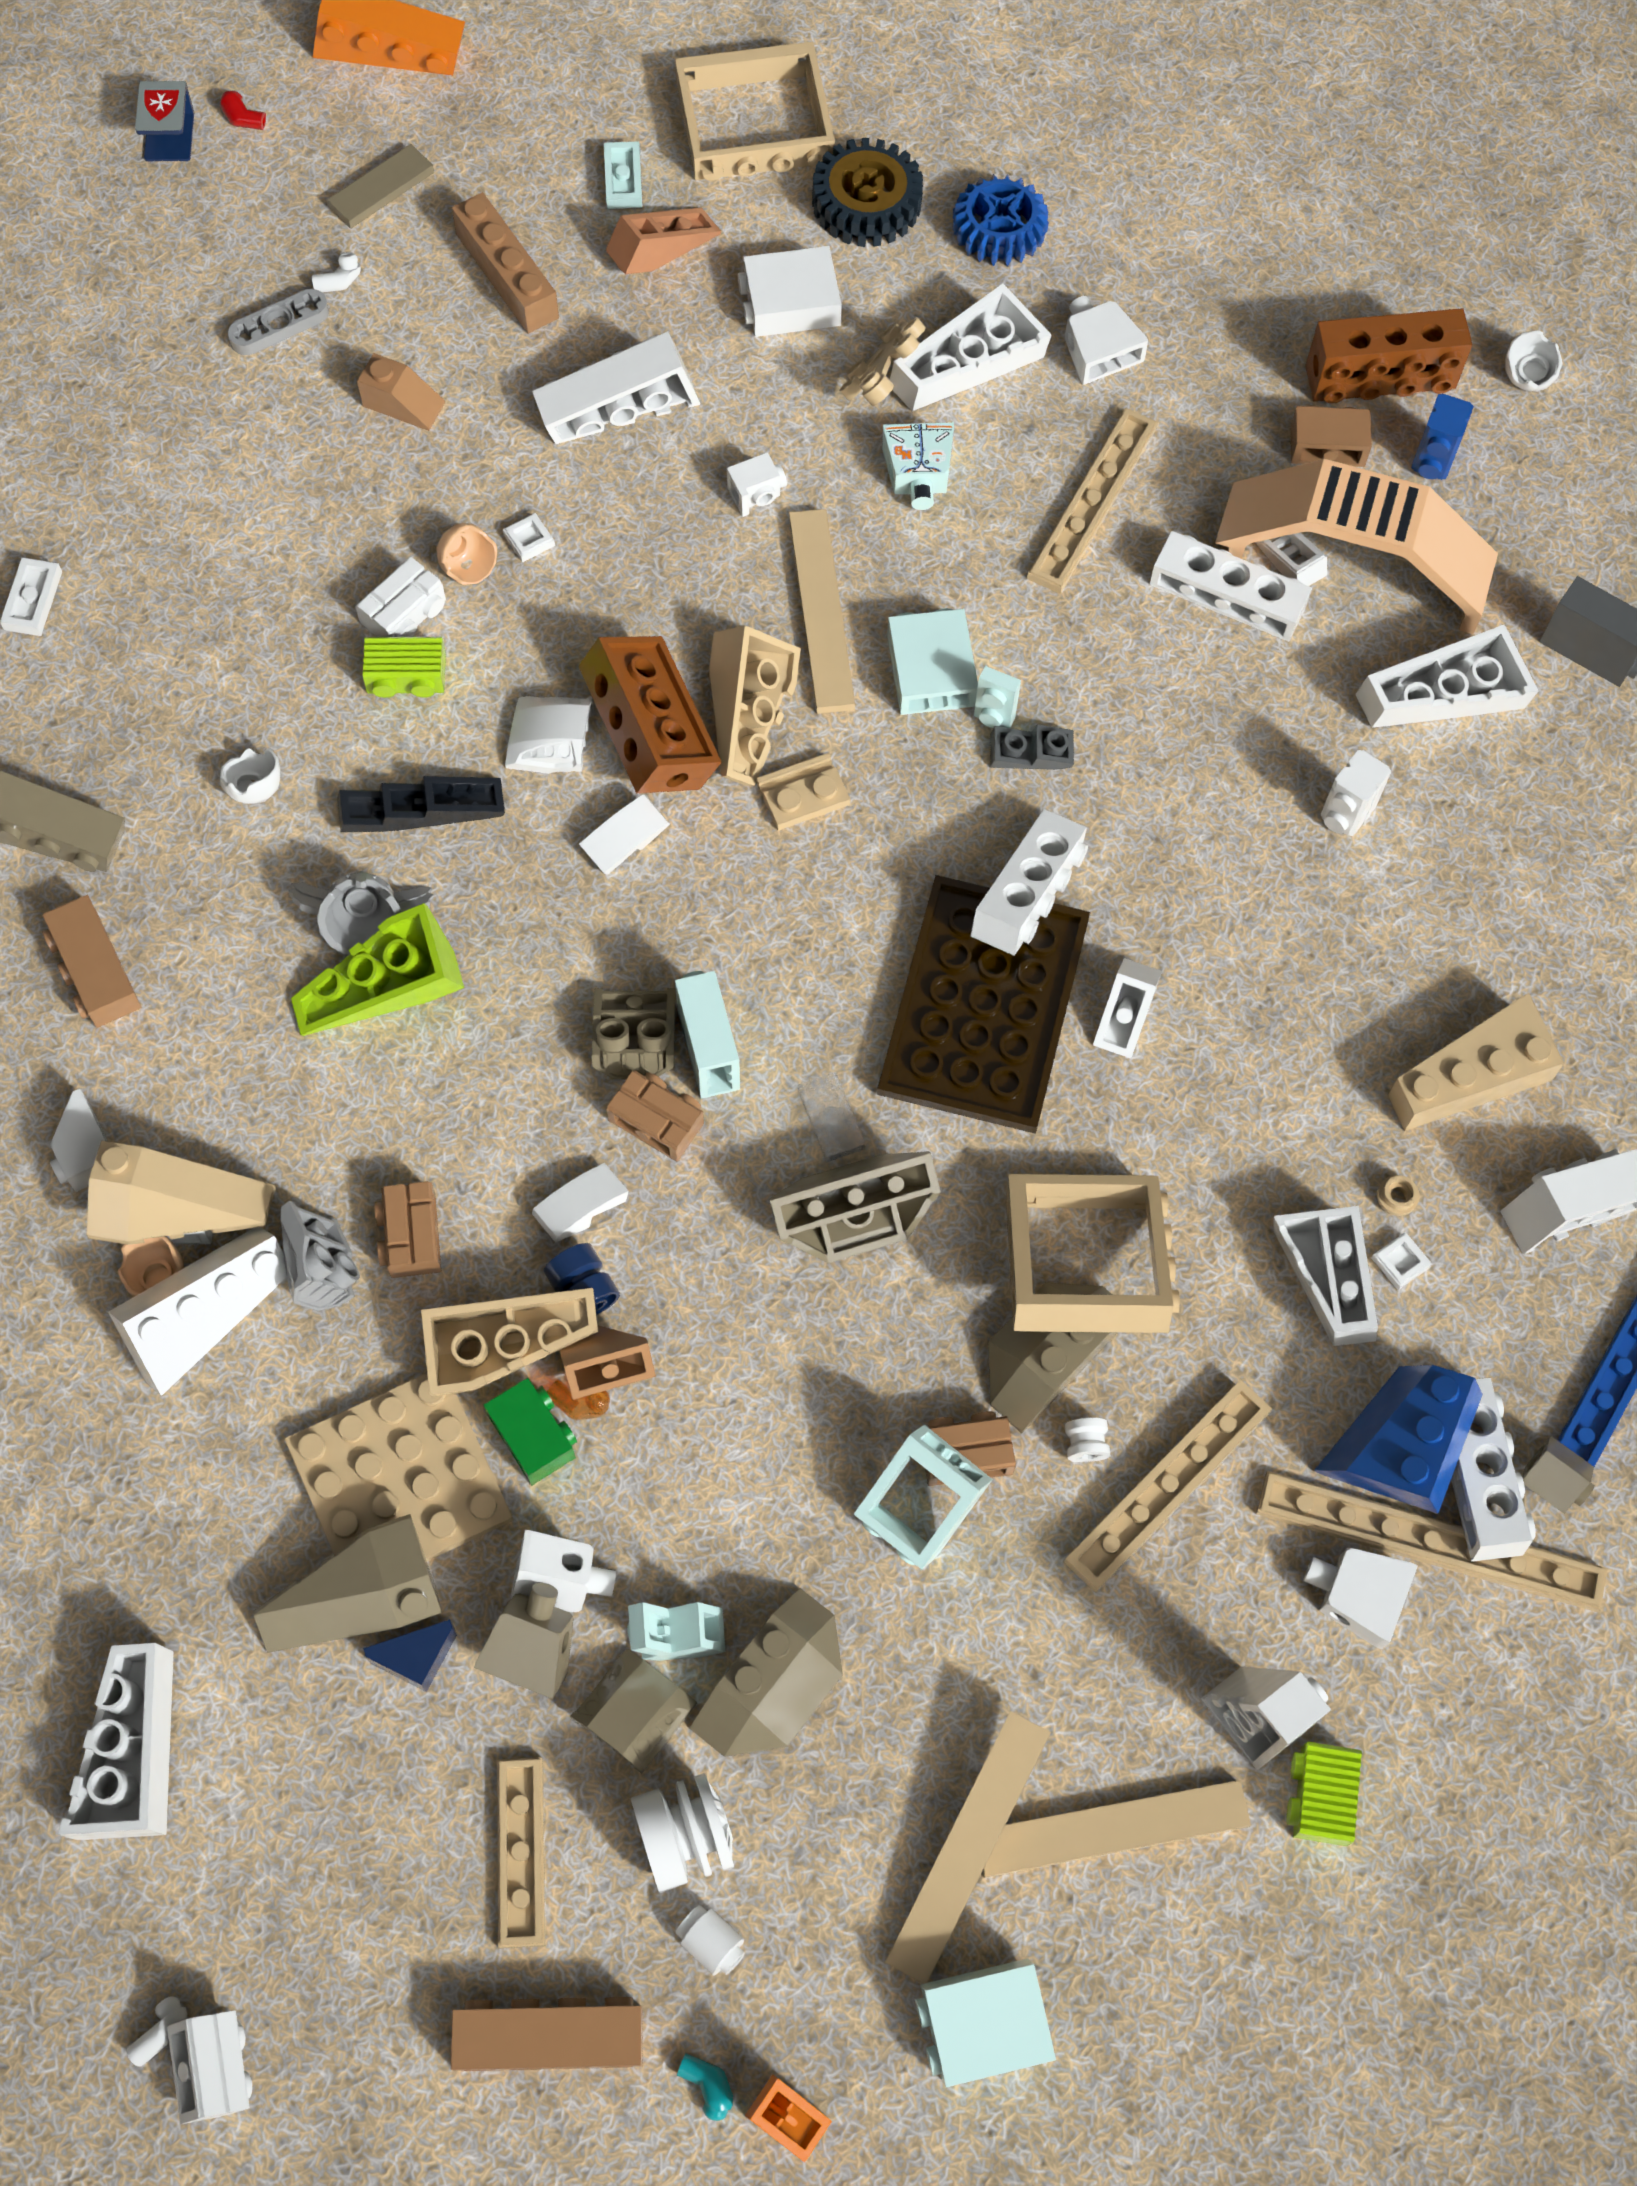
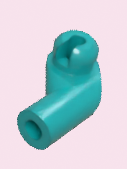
(713, 2085)

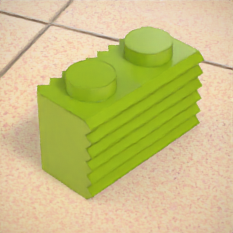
(404, 666)
(1325, 1793)

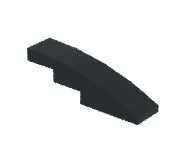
(411, 806)

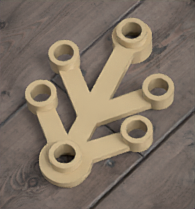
(871, 375)

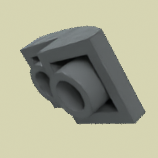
(1041, 749)

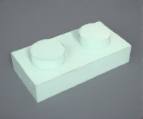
(623, 175)
(996, 698)

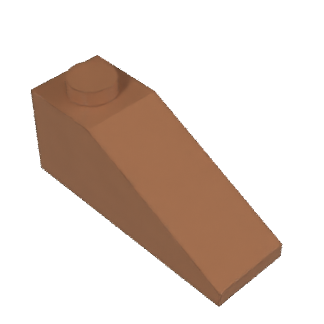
(656, 238)

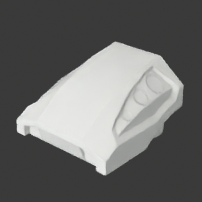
(549, 734)

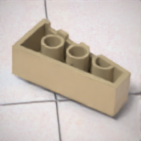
(1483, 1065)

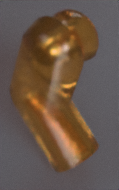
(581, 1408)

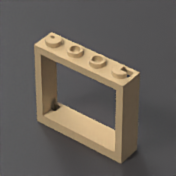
(746, 68)
(1089, 1312)

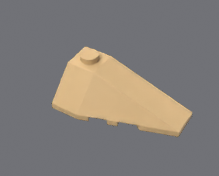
(747, 685)
(155, 1194)

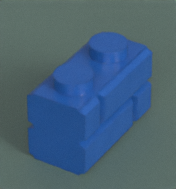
(1442, 437)

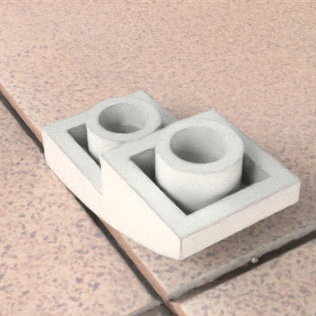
(624, 833)
(579, 1200)

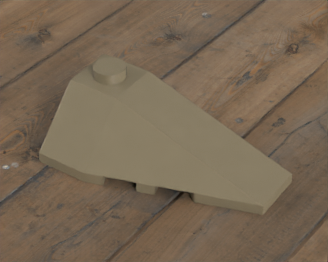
(360, 1591)

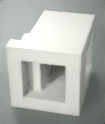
(755, 482)

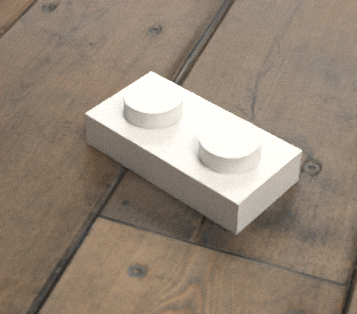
(31, 596)

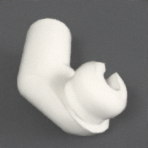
(341, 277)
(156, 2038)

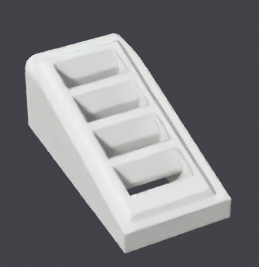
(1307, 568)

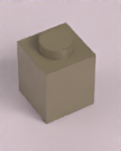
(1559, 1475)

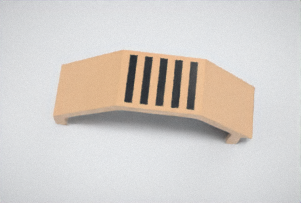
(1369, 512)

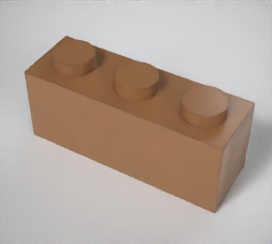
(89, 962)

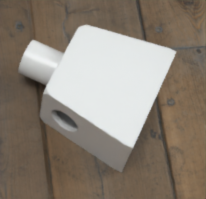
(1102, 339)
(563, 1565)
(1363, 1592)

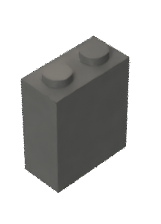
(1595, 632)

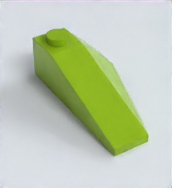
(391, 971)

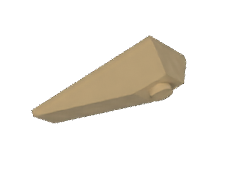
(491, 1339)

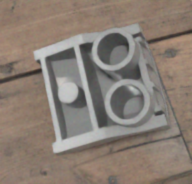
(316, 1259)

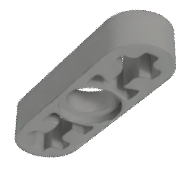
(284, 309)

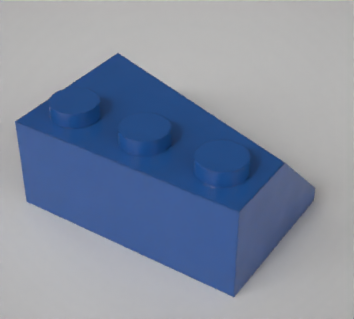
(1408, 1436)

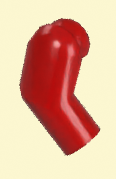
(237, 113)

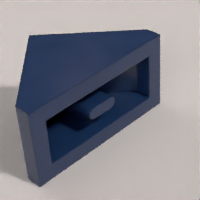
(414, 1655)

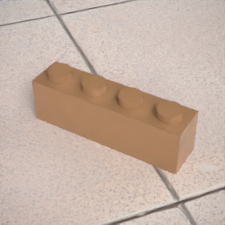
(505, 262)
(547, 2037)

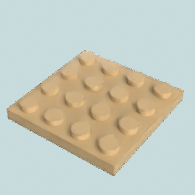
(398, 1460)

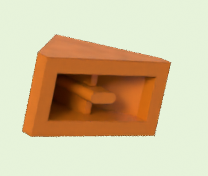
(788, 2118)

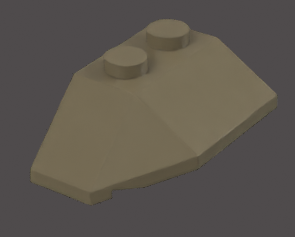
(856, 1205)
(1035, 1367)
(774, 1681)

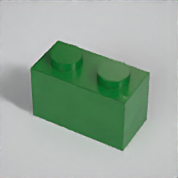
(531, 1431)

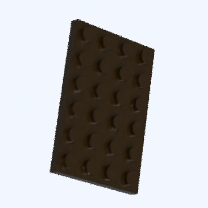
(978, 1021)

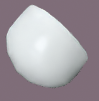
(1532, 361)
(239, 771)

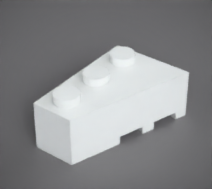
(1573, 1198)
(1333, 1270)

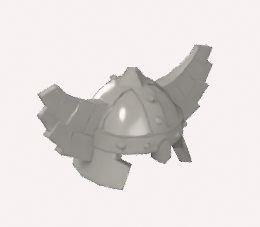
(355, 906)

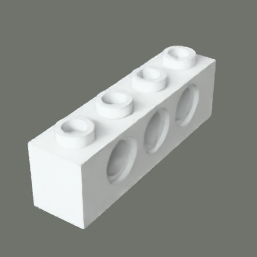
(1210, 586)
(1029, 882)
(1485, 1532)

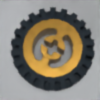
(870, 209)

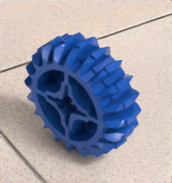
(1000, 231)

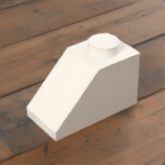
(1127, 1008)
(76, 1142)

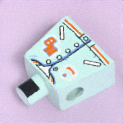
(918, 459)

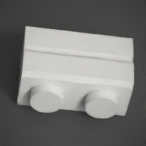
(402, 601)
(1355, 793)
(209, 2066)

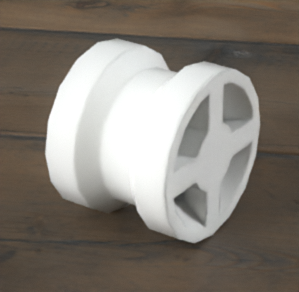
(1087, 1439)

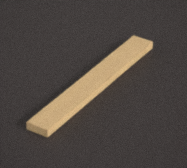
(1427, 1541)

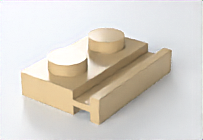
(803, 791)

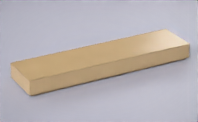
(520, 1853)

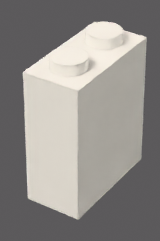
(790, 291)

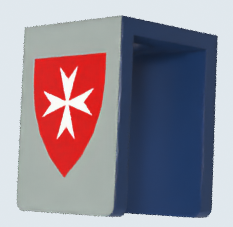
(166, 119)

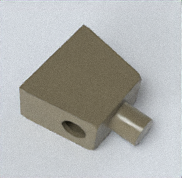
(530, 1642)

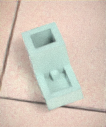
(676, 1632)

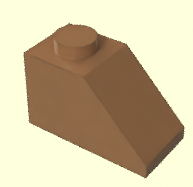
(398, 392)
(606, 1362)

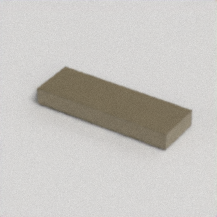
(380, 186)

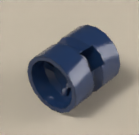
(580, 1269)

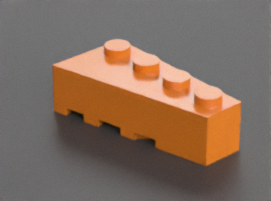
(387, 35)

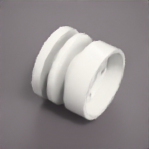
(683, 1832)

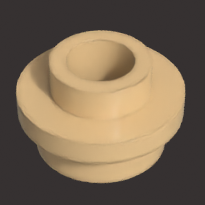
(1401, 1184)

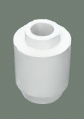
(711, 1940)

